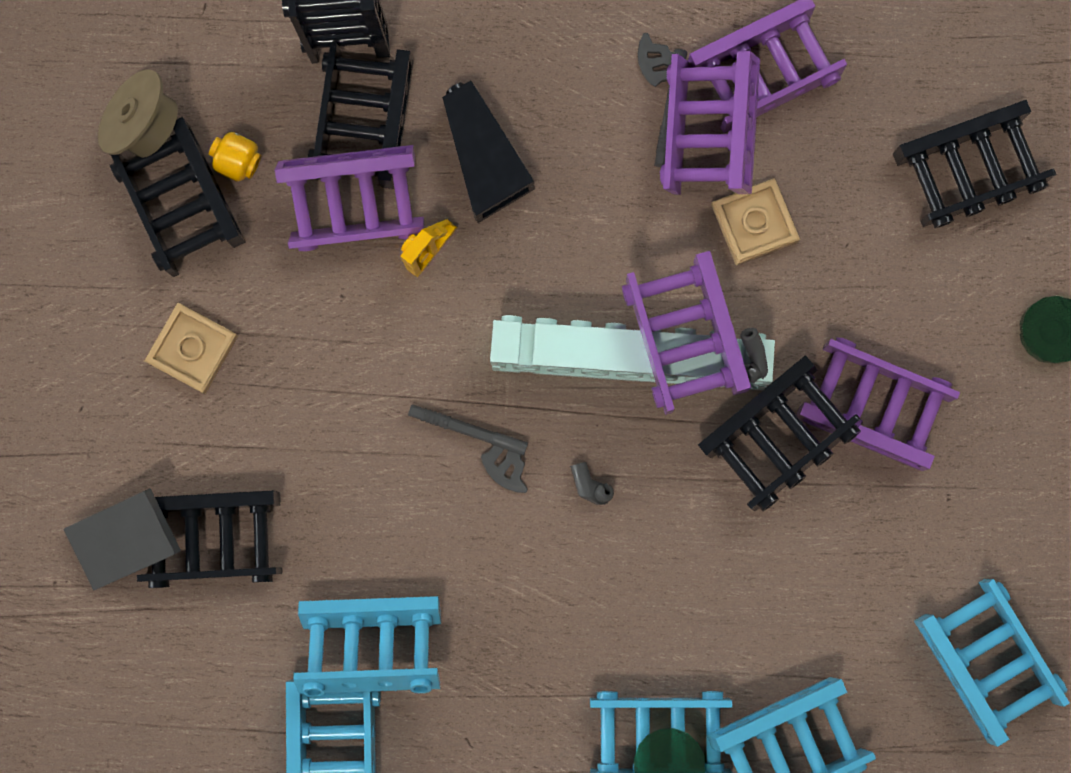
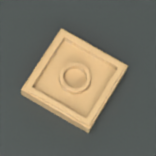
(755, 222)
(191, 348)

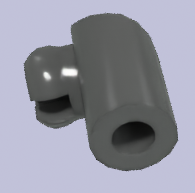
(756, 352)
(588, 488)

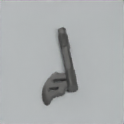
(655, 78)
(499, 441)

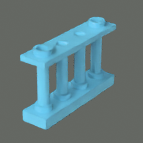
(359, 613)
(974, 691)
(609, 701)
(793, 710)
(301, 733)

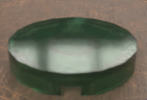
(1048, 330)
(669, 752)

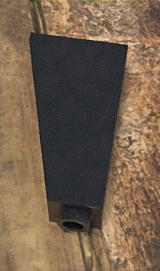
(486, 157)

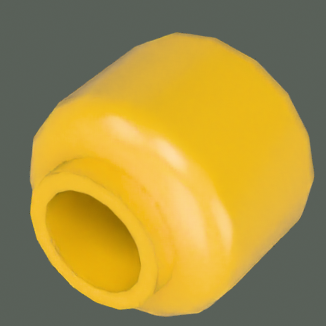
(235, 156)

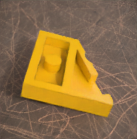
(421, 249)

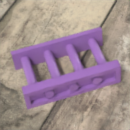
(767, 32)
(739, 140)
(363, 166)
(710, 308)
(881, 438)

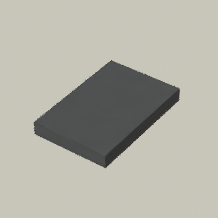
(122, 539)

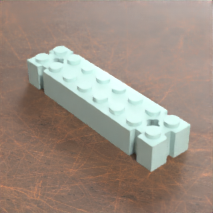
(602, 352)

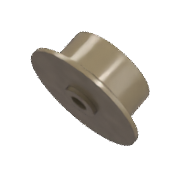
(138, 116)

